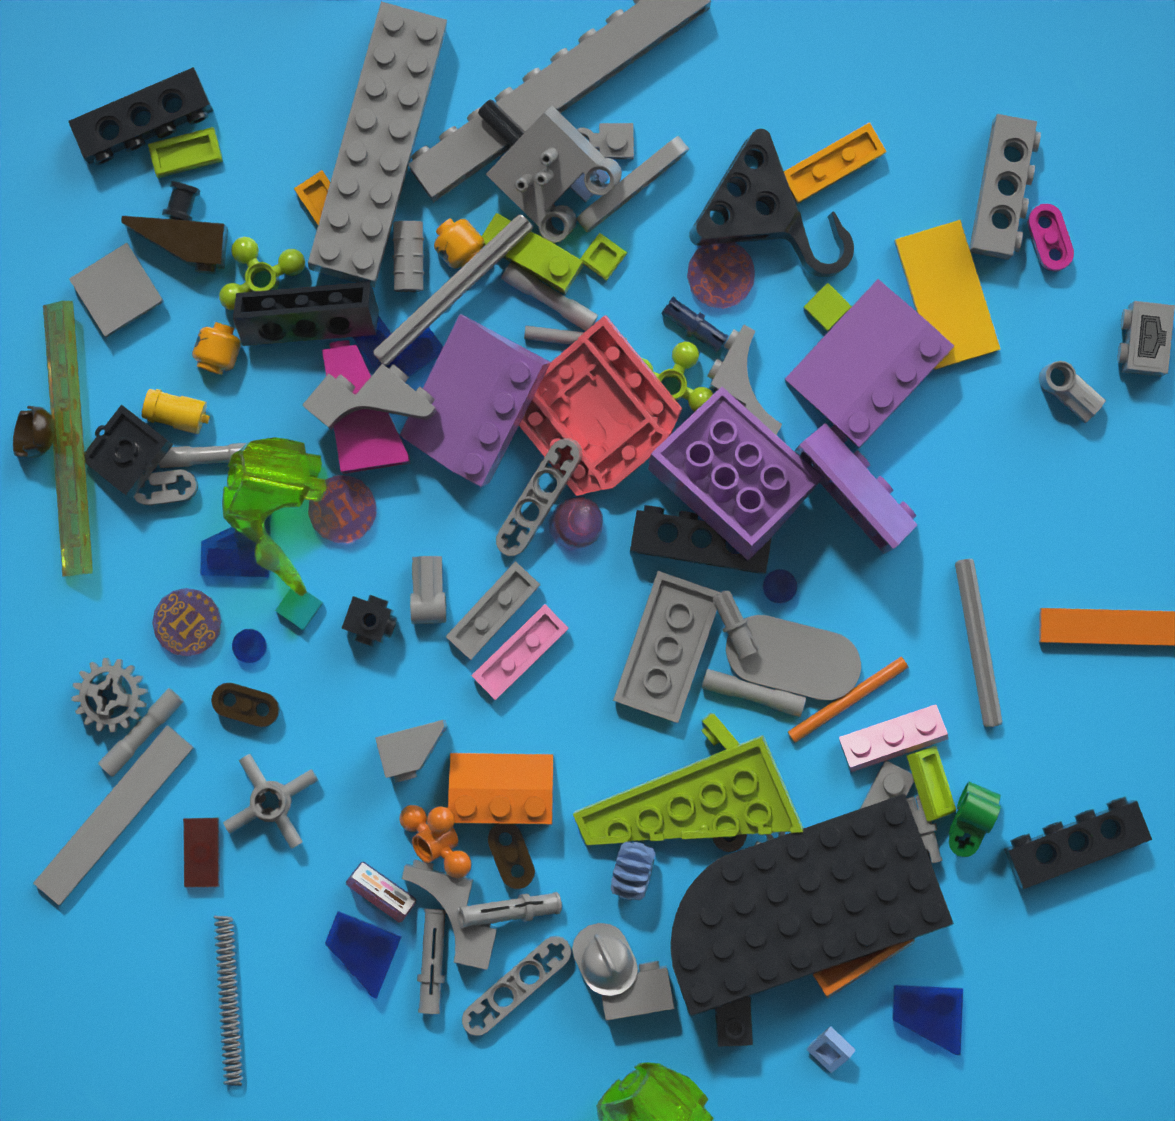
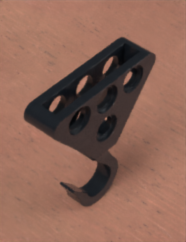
(784, 220)

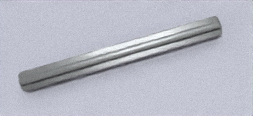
(453, 290)

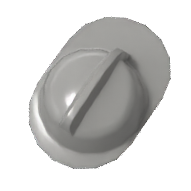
(605, 959)

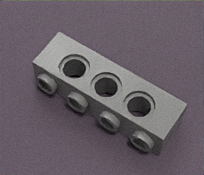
(1004, 133)

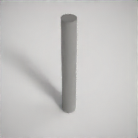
(552, 335)

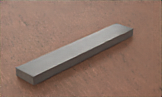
(113, 815)

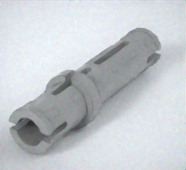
(523, 908)
(431, 1002)

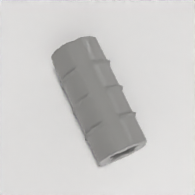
(408, 256)

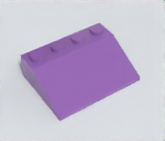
(869, 363)
(480, 398)
(733, 472)
(856, 489)

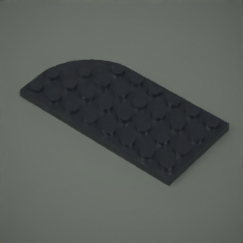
(805, 905)

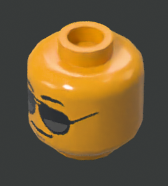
(458, 242)
(216, 348)

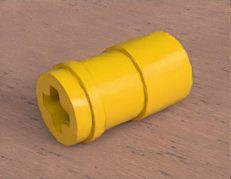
(180, 412)

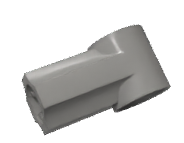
(1074, 392)
(428, 598)

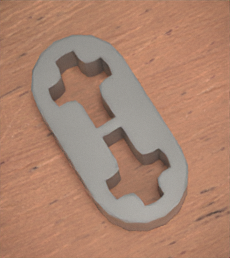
(168, 496)

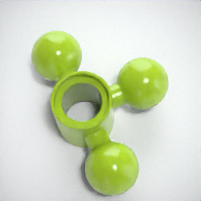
(246, 251)
(684, 356)

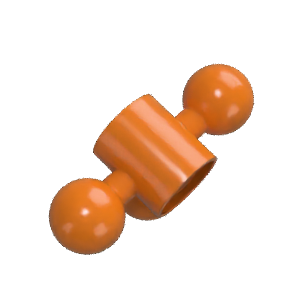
(435, 838)

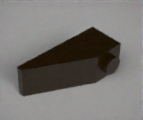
(192, 242)

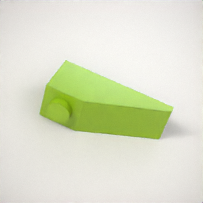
(539, 257)

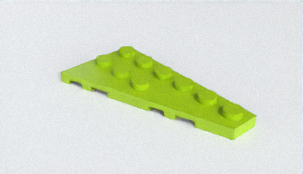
(707, 799)

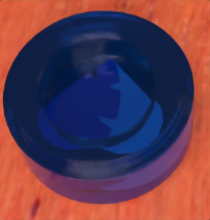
(779, 586)
(249, 645)

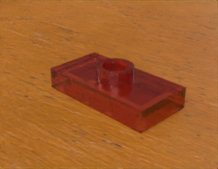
(201, 852)

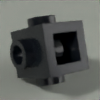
(356, 620)

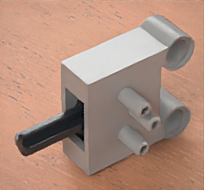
(545, 165)

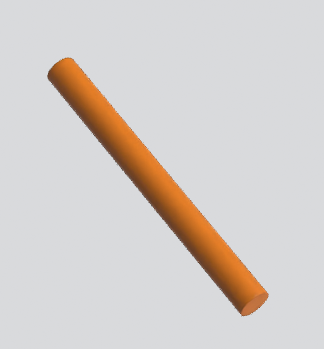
(847, 700)

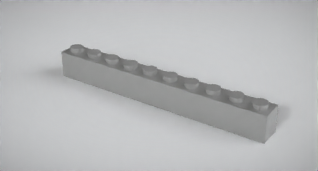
(558, 85)

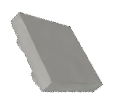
(116, 290)

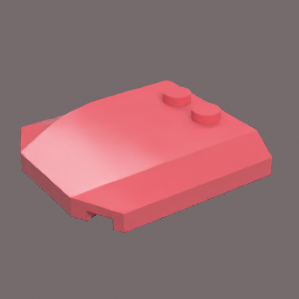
(606, 403)

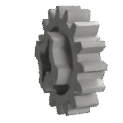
(105, 710)

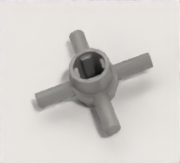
(258, 796)

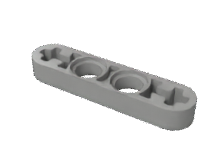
(633, 184)
(534, 494)
(519, 988)

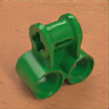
(975, 815)

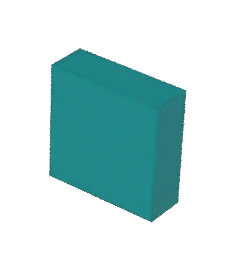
(299, 608)

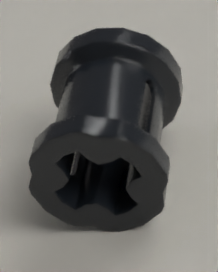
(181, 201)

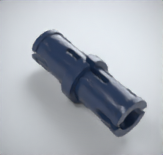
(694, 324)

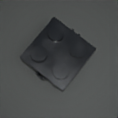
(126, 451)

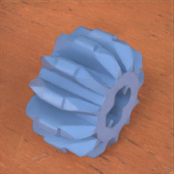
(632, 871)

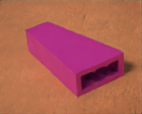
(366, 436)

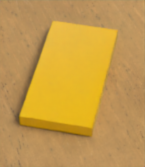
(948, 290)

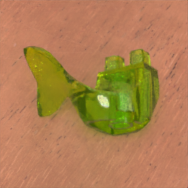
(265, 479)
(653, 1095)

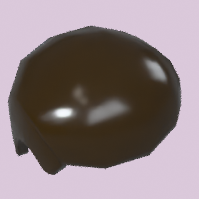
(33, 432)

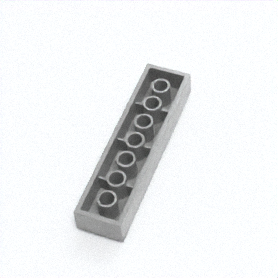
(377, 144)

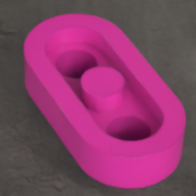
(1050, 238)

